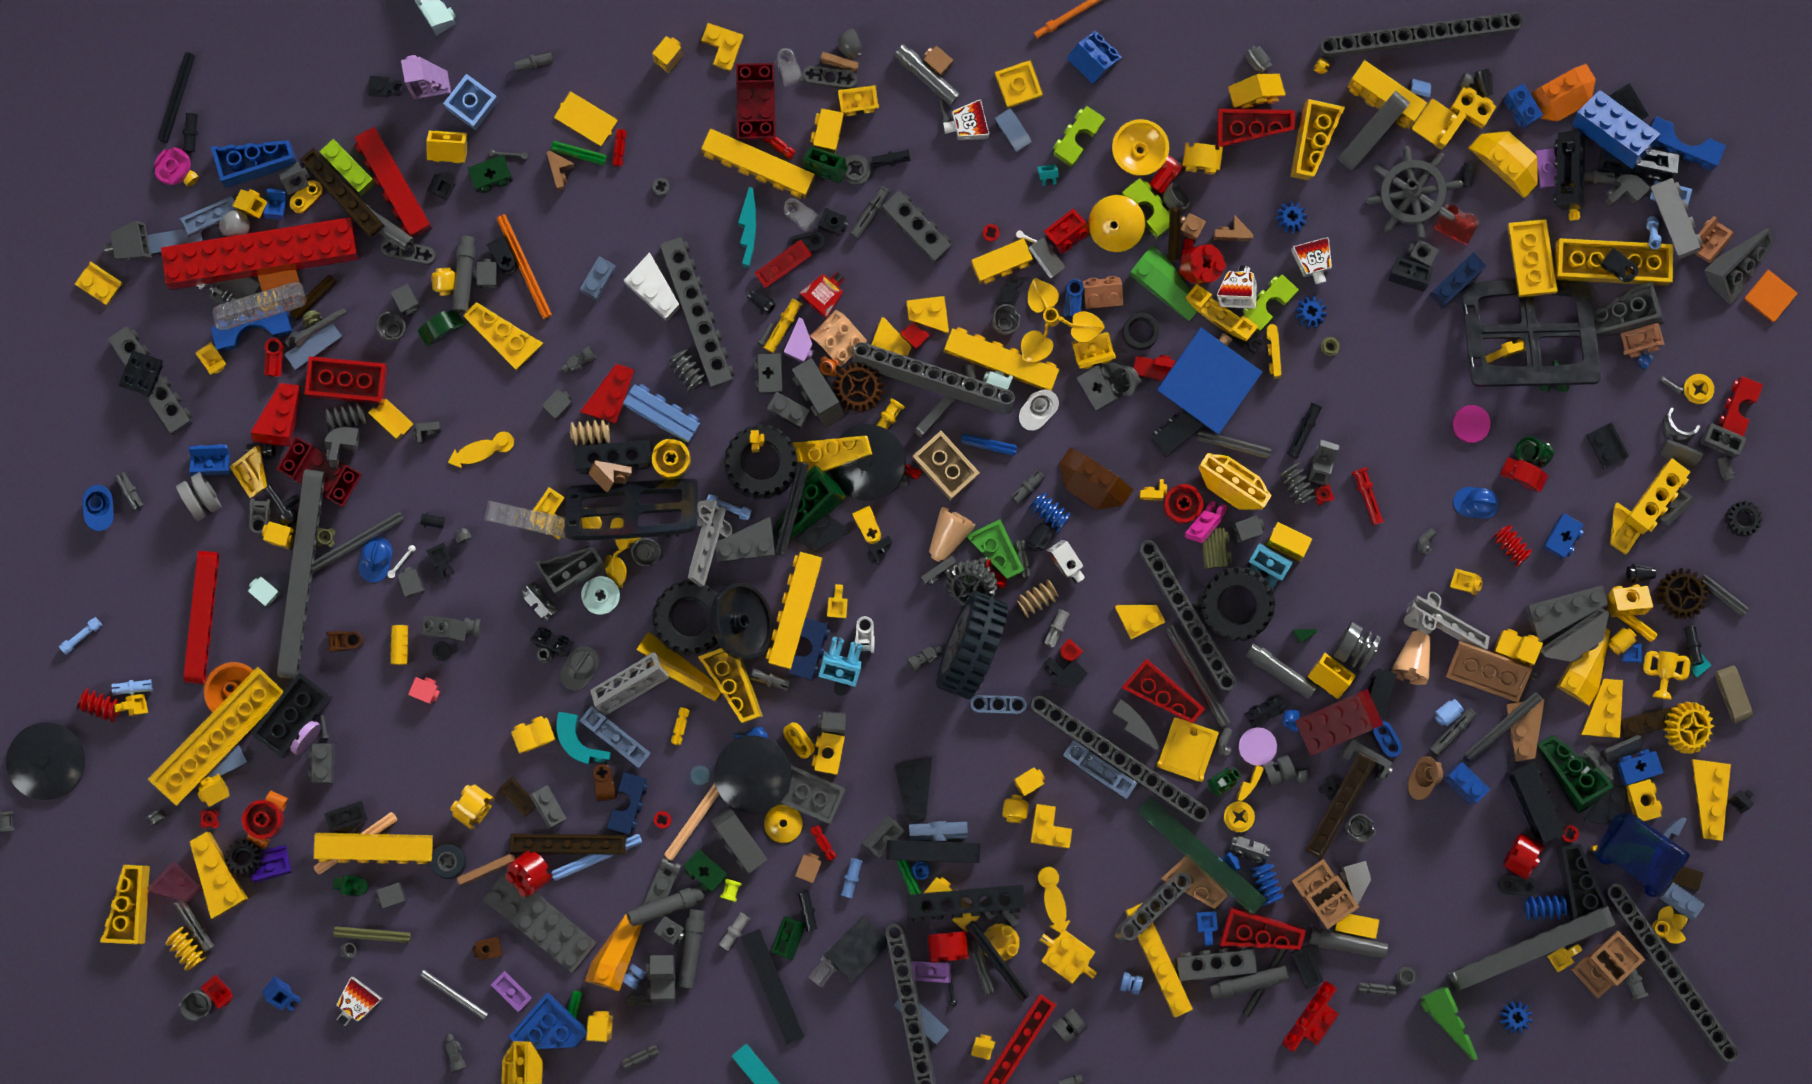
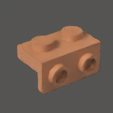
(1714, 239)
(1103, 292)
(1642, 339)

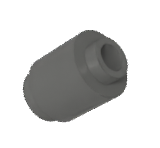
(1258, 59)

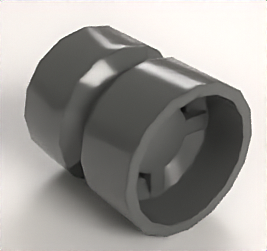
(1279, 771)
(1074, 1020)

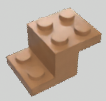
(1325, 894)
(1607, 964)

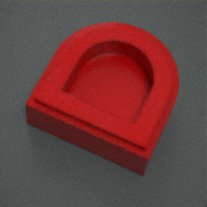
(1070, 651)

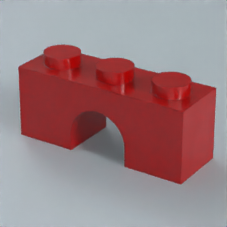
(1743, 391)

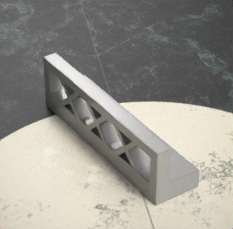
(629, 687)

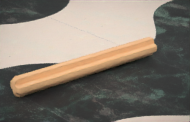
(692, 823)
(376, 828)

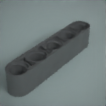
(1373, 130)
(1145, 911)

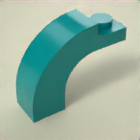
(568, 738)

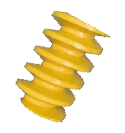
(184, 949)

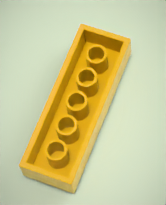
(1582, 258)

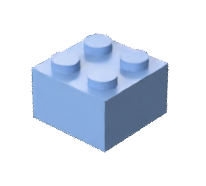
(471, 102)

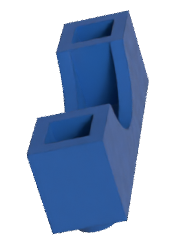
(1706, 154)
(229, 339)

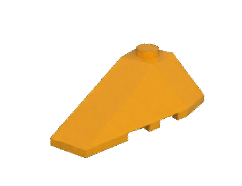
(614, 957)

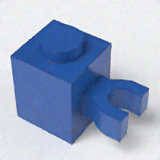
(280, 994)

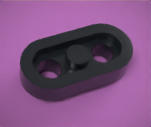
(807, 240)
(1516, 885)

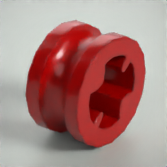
(985, 231)
(663, 813)
(1574, 837)

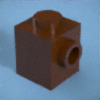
(488, 948)

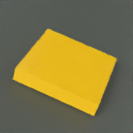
(1018, 84)

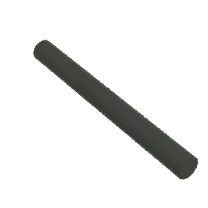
(1257, 993)

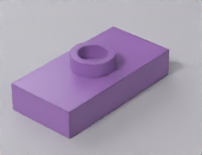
(1546, 167)
(932, 971)
(511, 991)

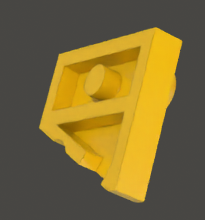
(250, 472)

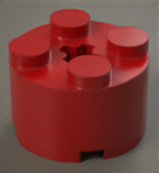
(1202, 264)
(1191, 497)
(256, 811)
(1523, 856)
(528, 873)
(947, 946)

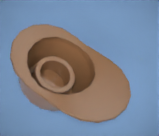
(1424, 777)

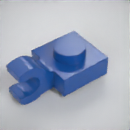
(1207, 923)

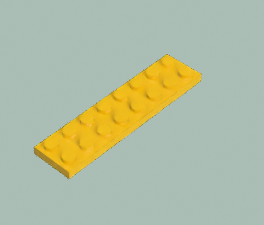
(216, 736)

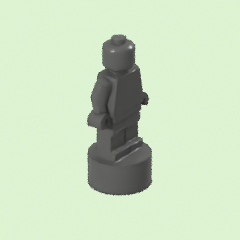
(575, 361)
(926, 656)
(453, 1051)

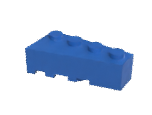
(251, 160)

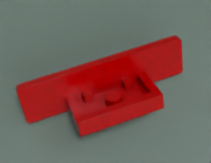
(1153, 368)
(1314, 1020)

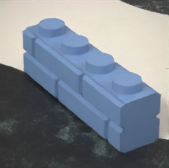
(662, 414)

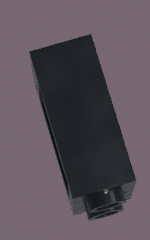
(1381, 689)

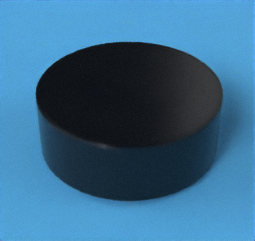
(442, 651)

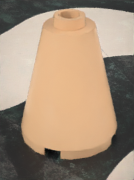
(949, 534)
(1414, 659)

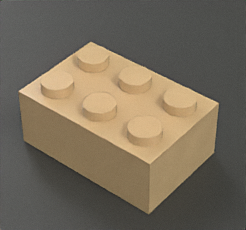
(945, 465)

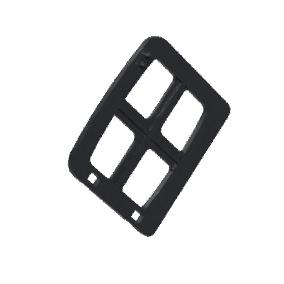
(1530, 332)
(632, 509)

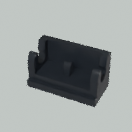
(1410, 274)

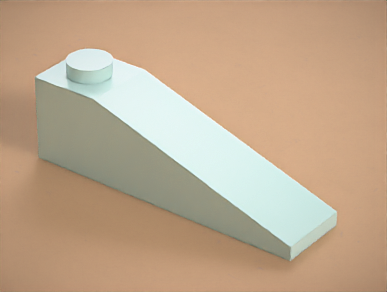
(437, 15)

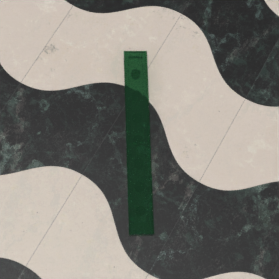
(1201, 855)

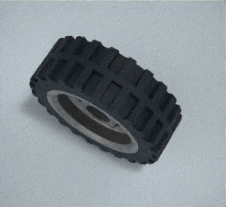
(972, 645)

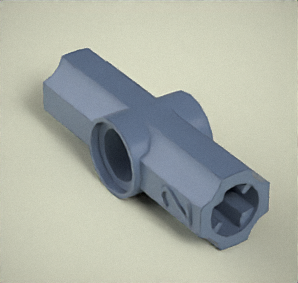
(938, 831)

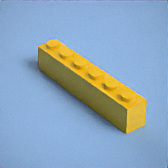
(757, 163)
(995, 357)
(795, 610)
(373, 847)
(1162, 968)

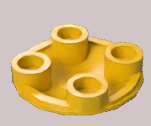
(1003, 939)

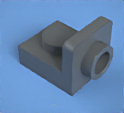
(428, 428)

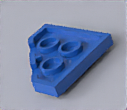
(549, 1026)

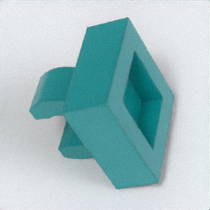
(1048, 172)

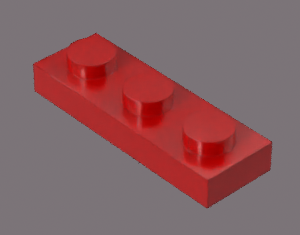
(782, 263)

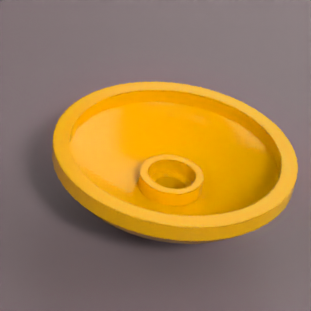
(1142, 135)
(1128, 218)

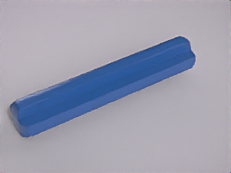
(988, 444)

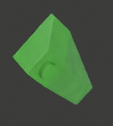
(1163, 280)
(1443, 1009)

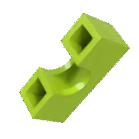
(1087, 122)
(347, 167)
(1141, 194)
(1280, 290)

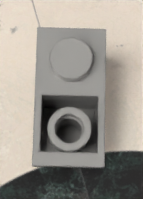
(1356, 879)

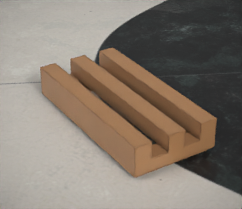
(839, 62)

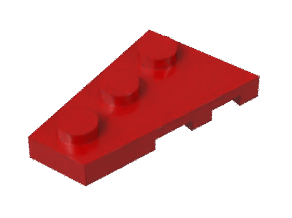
(609, 397)

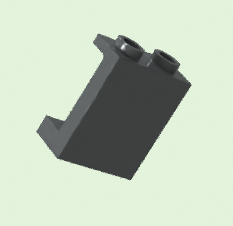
(1382, 763)

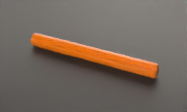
(524, 266)

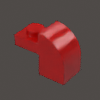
(1524, 473)

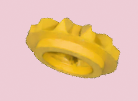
(1707, 388)
(1248, 816)

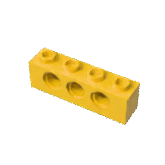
(1638, 517)
(600, 1026)

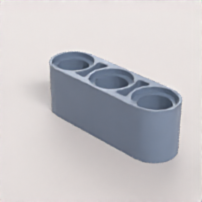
(1007, 704)

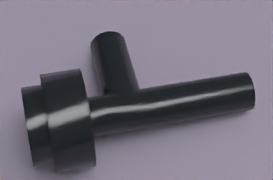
(288, 516)

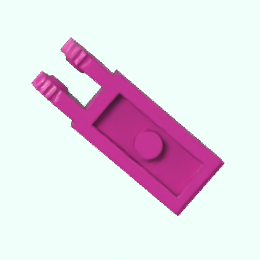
(1206, 522)

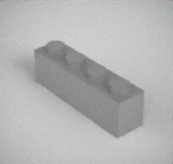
(1676, 219)

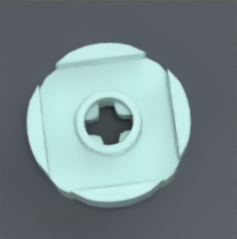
(591, 601)

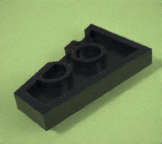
(914, 787)

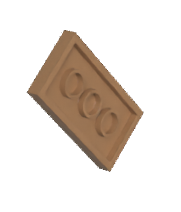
(1488, 671)

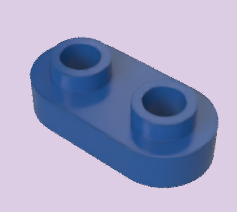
(1386, 739)

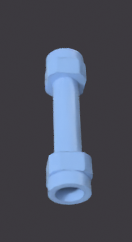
(1654, 239)
(744, 512)
(68, 646)

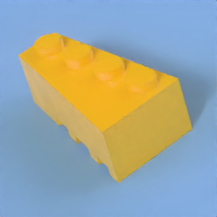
(734, 683)
(218, 882)

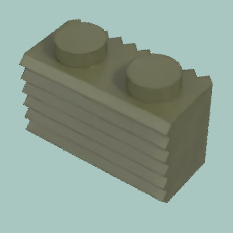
(1215, 550)

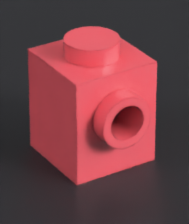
(425, 690)

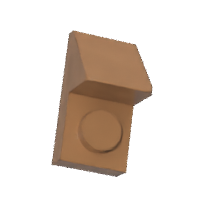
(557, 165)
(1238, 233)
(607, 473)

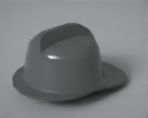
(1123, 377)
(579, 668)

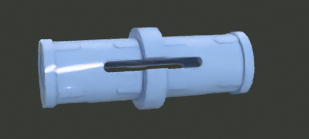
(132, 687)

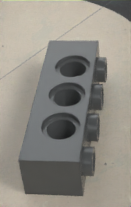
(932, 251)
(1246, 966)

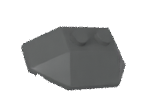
(1578, 639)

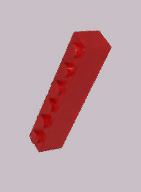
(393, 182)
(1020, 1041)

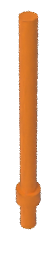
(1052, 25)

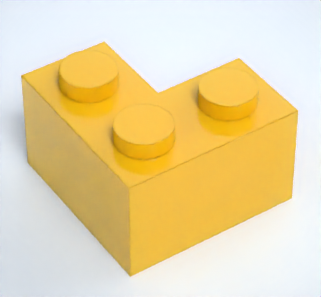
(1256, 89)
(1518, 648)
(1043, 830)

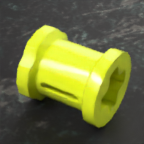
(730, 890)

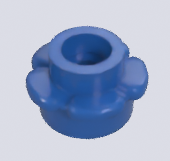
(1645, 360)
(921, 874)

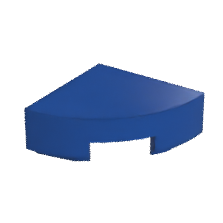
(1633, 654)

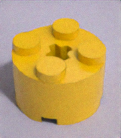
(1202, 157)
(660, 457)
(472, 806)

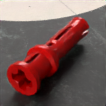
(1365, 487)

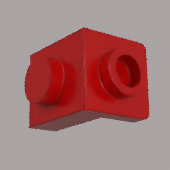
(217, 991)

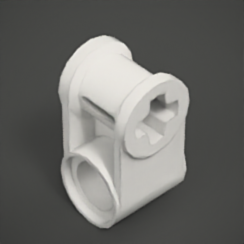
(865, 637)

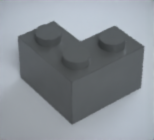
(662, 976)

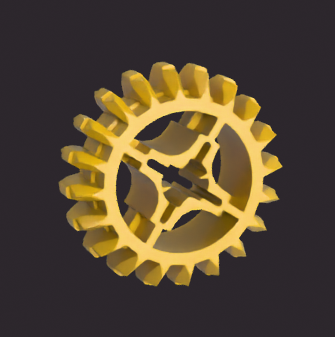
(1693, 737)

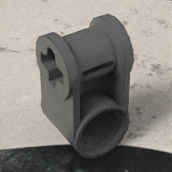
(259, 512)

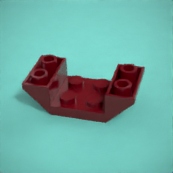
(755, 101)
(338, 482)

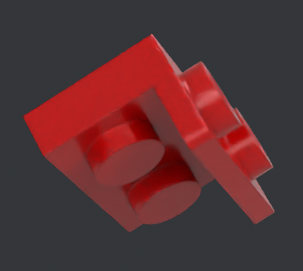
(1067, 231)

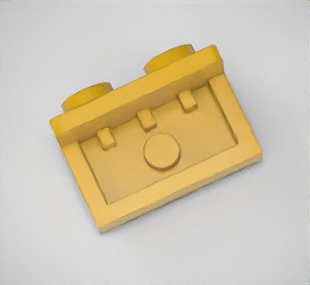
(858, 99)
(1093, 352)

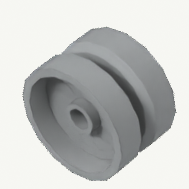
(201, 495)

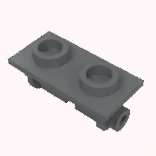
(534, 594)
(1597, 761)
(1257, 853)

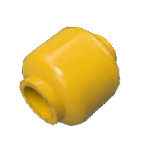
(443, 281)
(1015, 809)

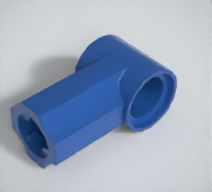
(1073, 300)

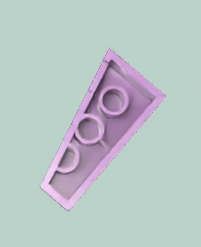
(424, 78)

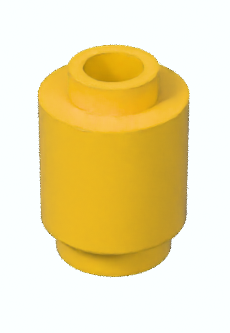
(1622, 641)

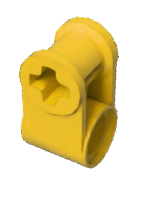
(866, 521)

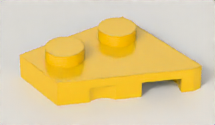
(929, 312)
(889, 339)
(1507, 350)
(1622, 533)
(1139, 618)

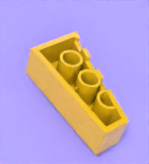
(1314, 134)
(129, 907)

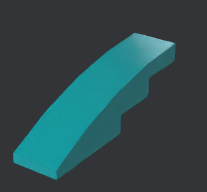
(748, 222)
(753, 1066)

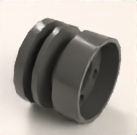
(1356, 646)

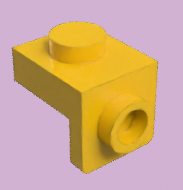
(211, 358)
(983, 1047)

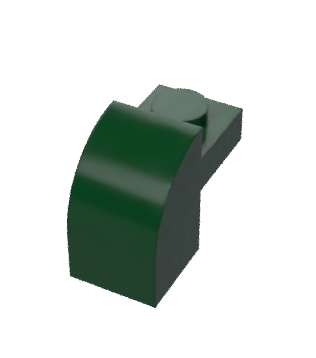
(439, 326)

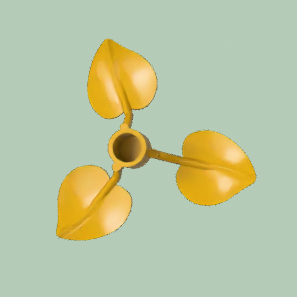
(1045, 296)
(615, 566)

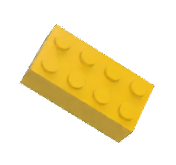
(1378, 87)

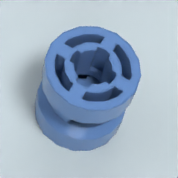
(630, 980)
(1126, 983)

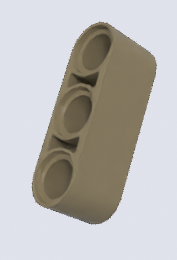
(1734, 694)

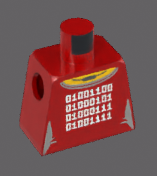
(823, 293)

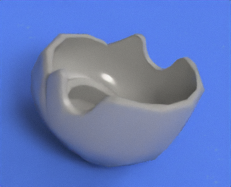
(234, 223)

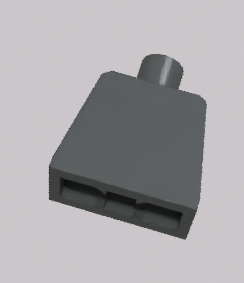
(129, 242)

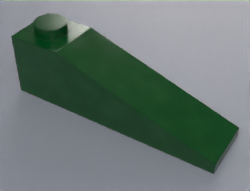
(818, 499)
(1577, 778)

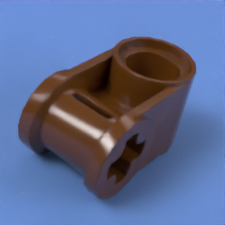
(340, 641)
(605, 786)

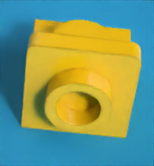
(1150, 493)
(1466, 582)

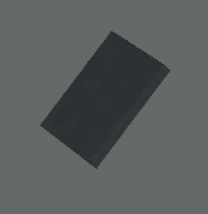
(856, 949)

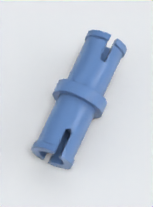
(851, 878)

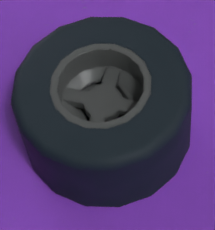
(448, 861)

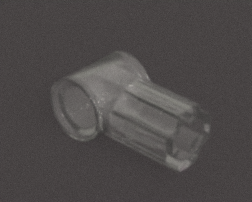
(822, 972)

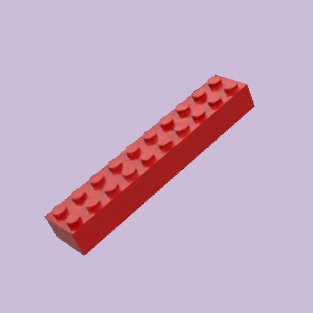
(260, 253)

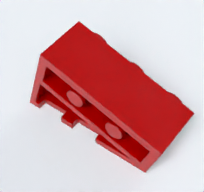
(279, 417)

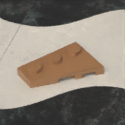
(1525, 731)
(1202, 885)

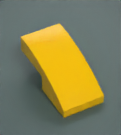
(1246, 788)
(1358, 926)

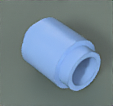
(1448, 712)

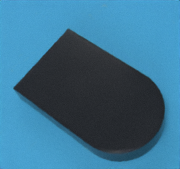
(840, 688)

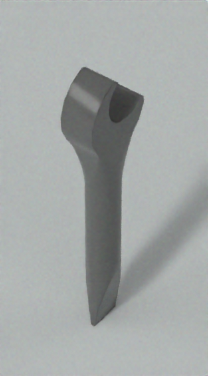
(300, 336)

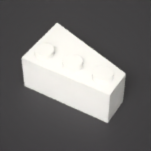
(652, 288)

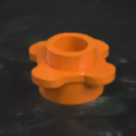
(825, 370)

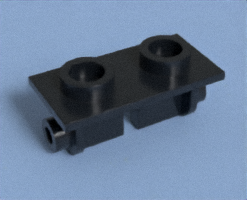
(1257, 714)

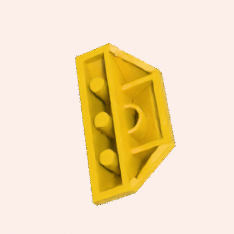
(1508, 159)
(1234, 482)
(521, 1064)

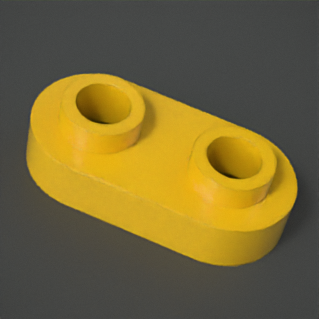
(308, 198)
(798, 740)

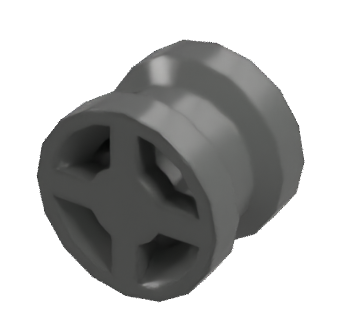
(473, 627)

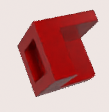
(914, 336)

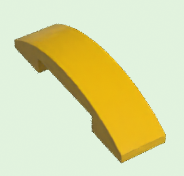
(1220, 316)

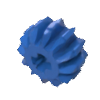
(1296, 212)
(1308, 318)
(1520, 1012)

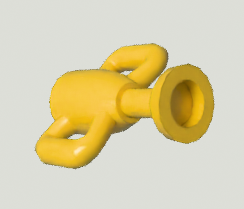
(1666, 669)

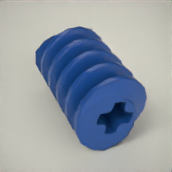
(1050, 511)
(1267, 883)
(1544, 907)

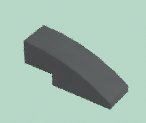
(1135, 724)

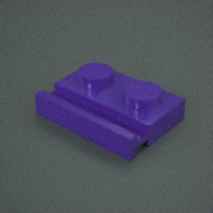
(274, 864)

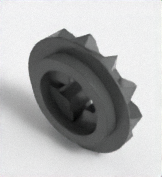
(857, 160)

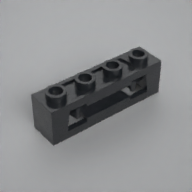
(1654, 160)
(1567, 196)

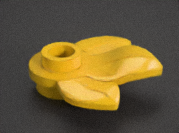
(1672, 925)

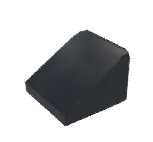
(441, 186)

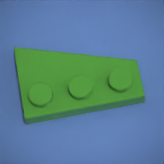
(997, 546)

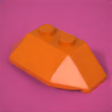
(1565, 93)

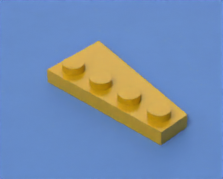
(506, 338)

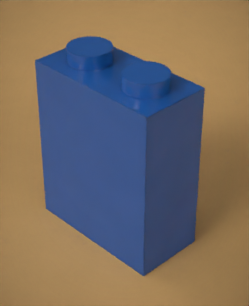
(1465, 783)

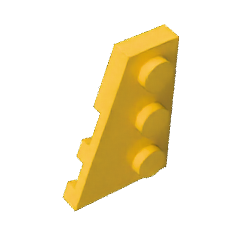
(1605, 714)

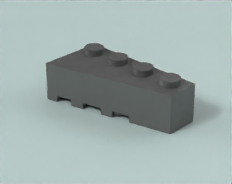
(1557, 613)

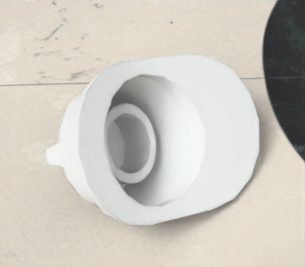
(1038, 409)

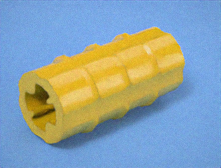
(399, 644)

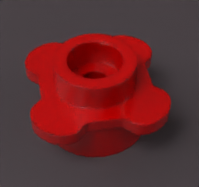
(1328, 494)
(214, 818)

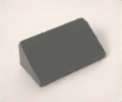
(1047, 257)
(1681, 453)
(1622, 749)
(877, 839)

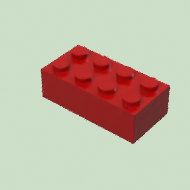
(346, 380)

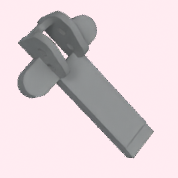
(713, 526)
(1441, 619)

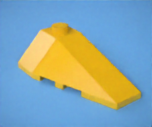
(1584, 676)

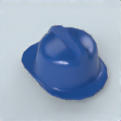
(1476, 502)
(98, 507)
(375, 559)

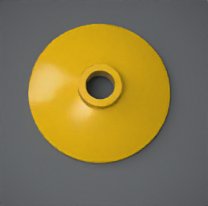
(787, 833)

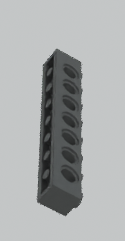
(679, 247)

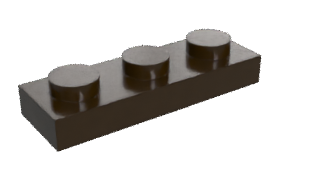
(1645, 722)

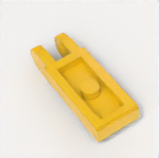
(1274, 350)

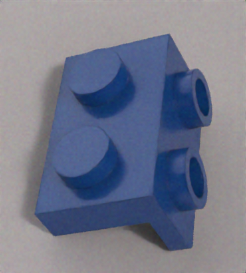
(1522, 106)
(209, 460)

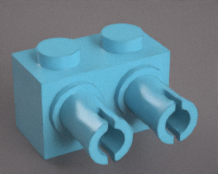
(1270, 562)
(841, 668)

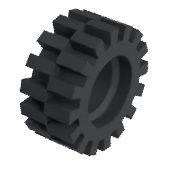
(1754, 514)
(236, 850)

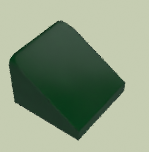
(1303, 634)

